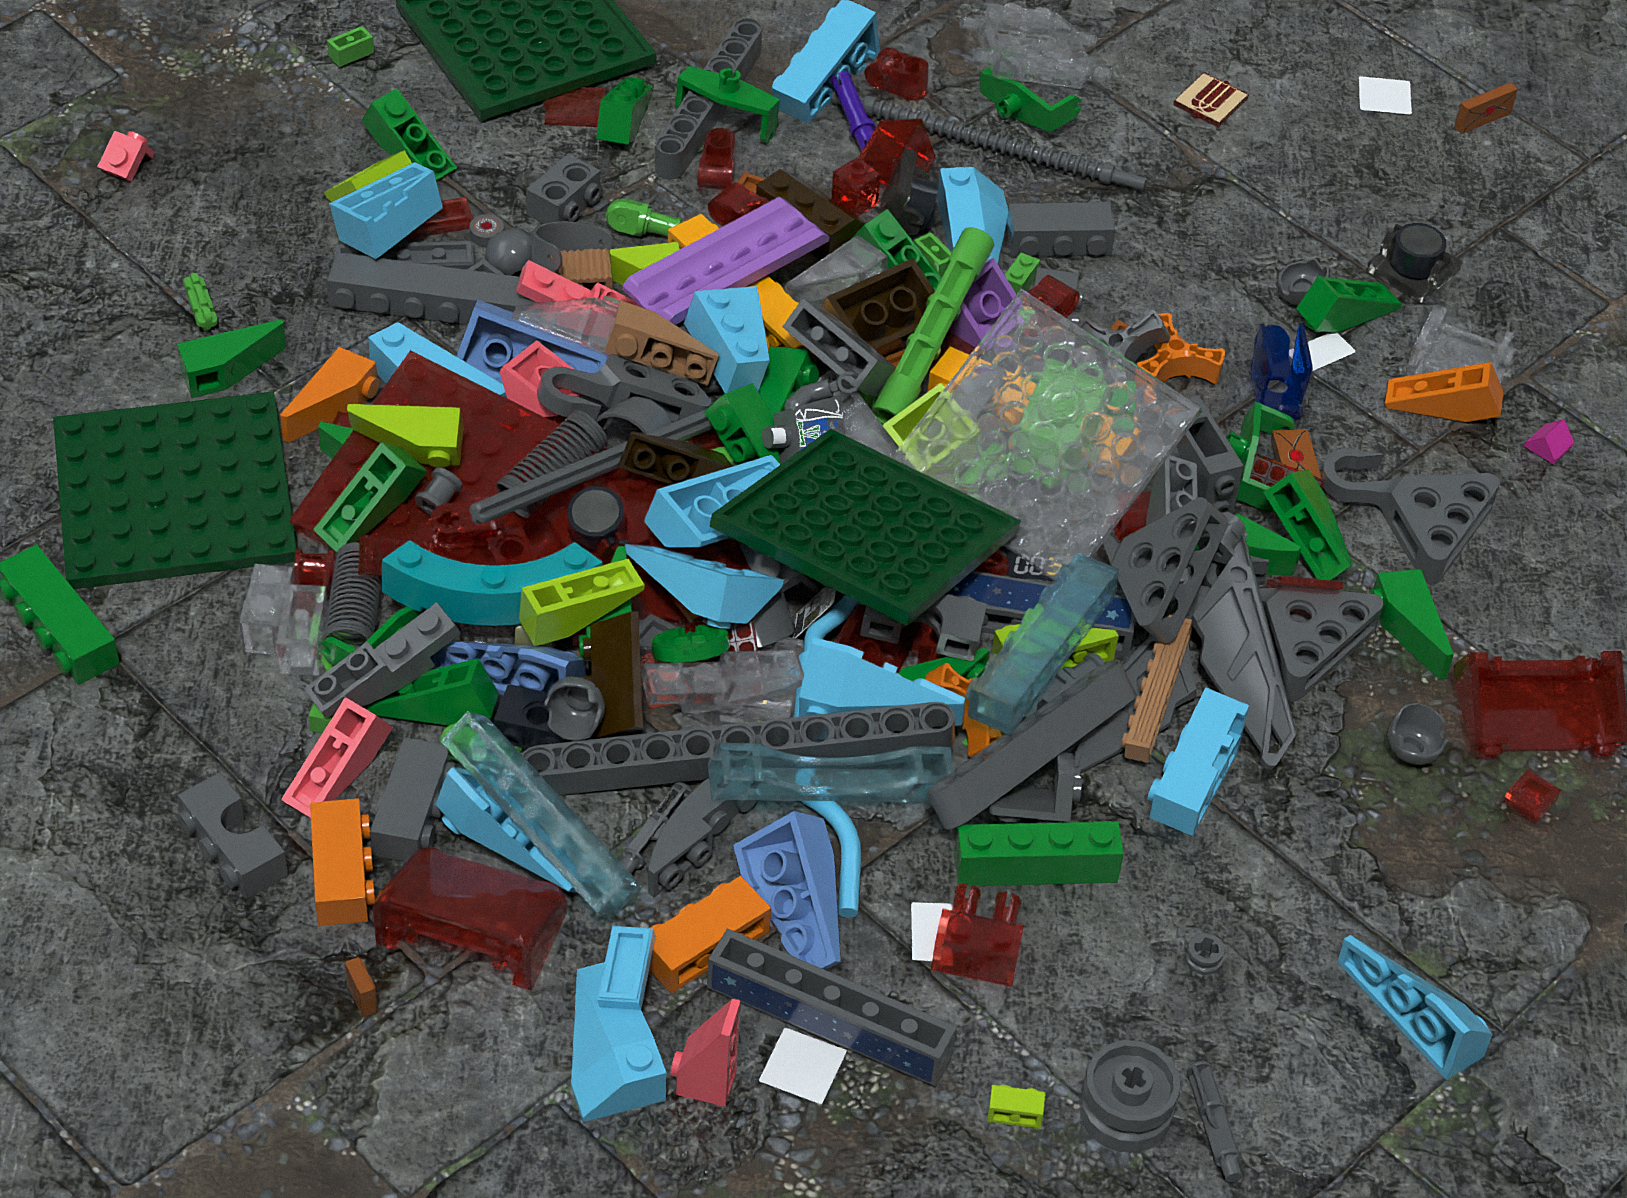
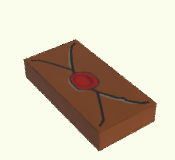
(1485, 108)
(1295, 450)

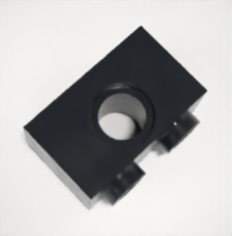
(525, 718)

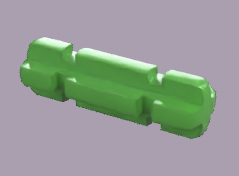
(200, 302)

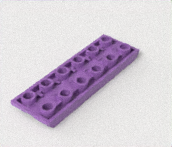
(725, 259)

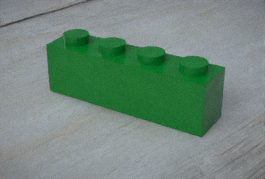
(57, 615)
(1038, 853)

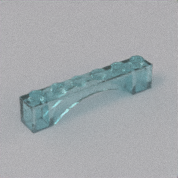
(762, 773)

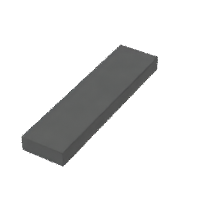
(445, 253)

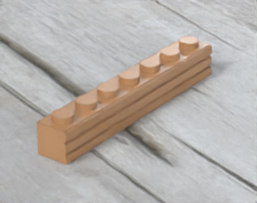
(1155, 695)

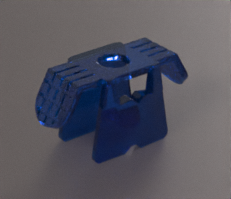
(1273, 363)

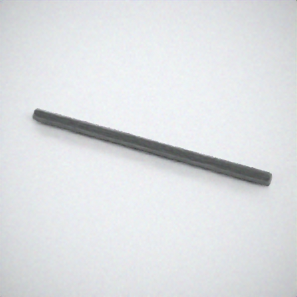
(577, 472)

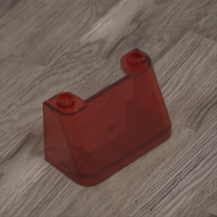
(1542, 704)
(473, 909)

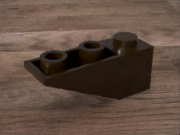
(669, 459)

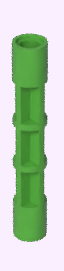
(942, 309)

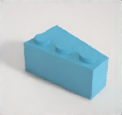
(386, 209)
(734, 328)
(1199, 762)

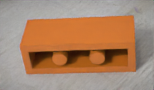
(341, 862)
(691, 936)

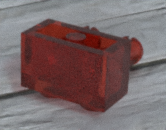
(977, 944)

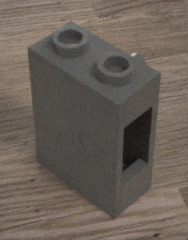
(1217, 463)

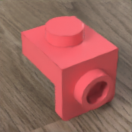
(124, 155)

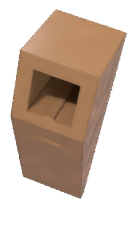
(658, 343)

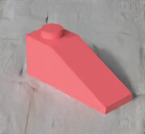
(338, 756)
(710, 1058)

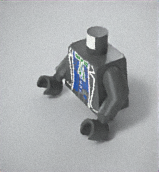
(806, 417)

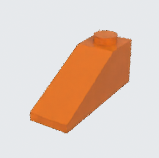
(339, 382)
(1452, 393)

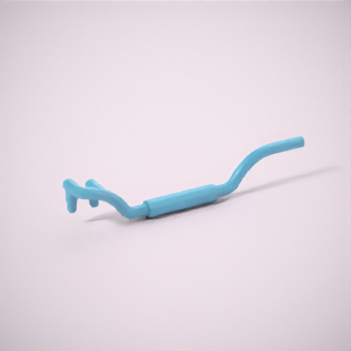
(830, 810)

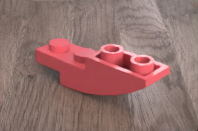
(546, 286)

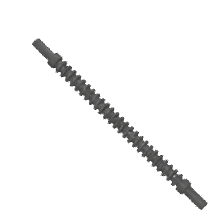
(1106, 173)

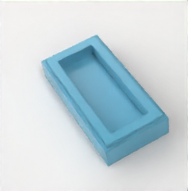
(626, 967)

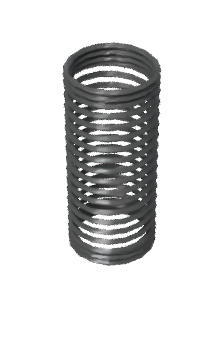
(560, 457)
(333, 605)

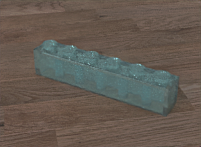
(1041, 643)
(541, 814)

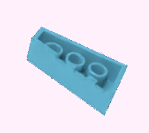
(838, 45)
(393, 344)

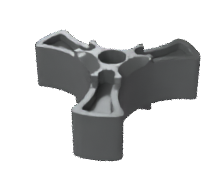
(1132, 340)

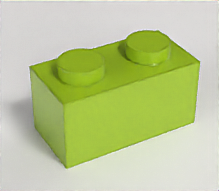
(1016, 1106)

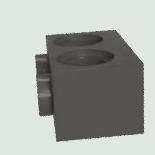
(563, 191)

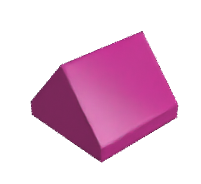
(1551, 441)

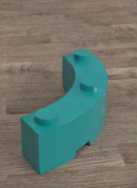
(473, 591)

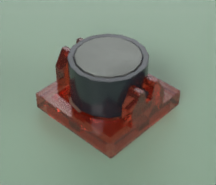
(597, 521)

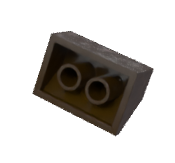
(815, 207)
(617, 673)

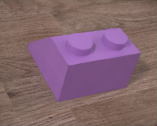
(983, 304)

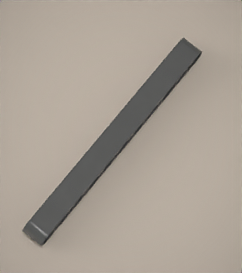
(681, 745)

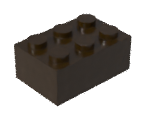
(884, 306)

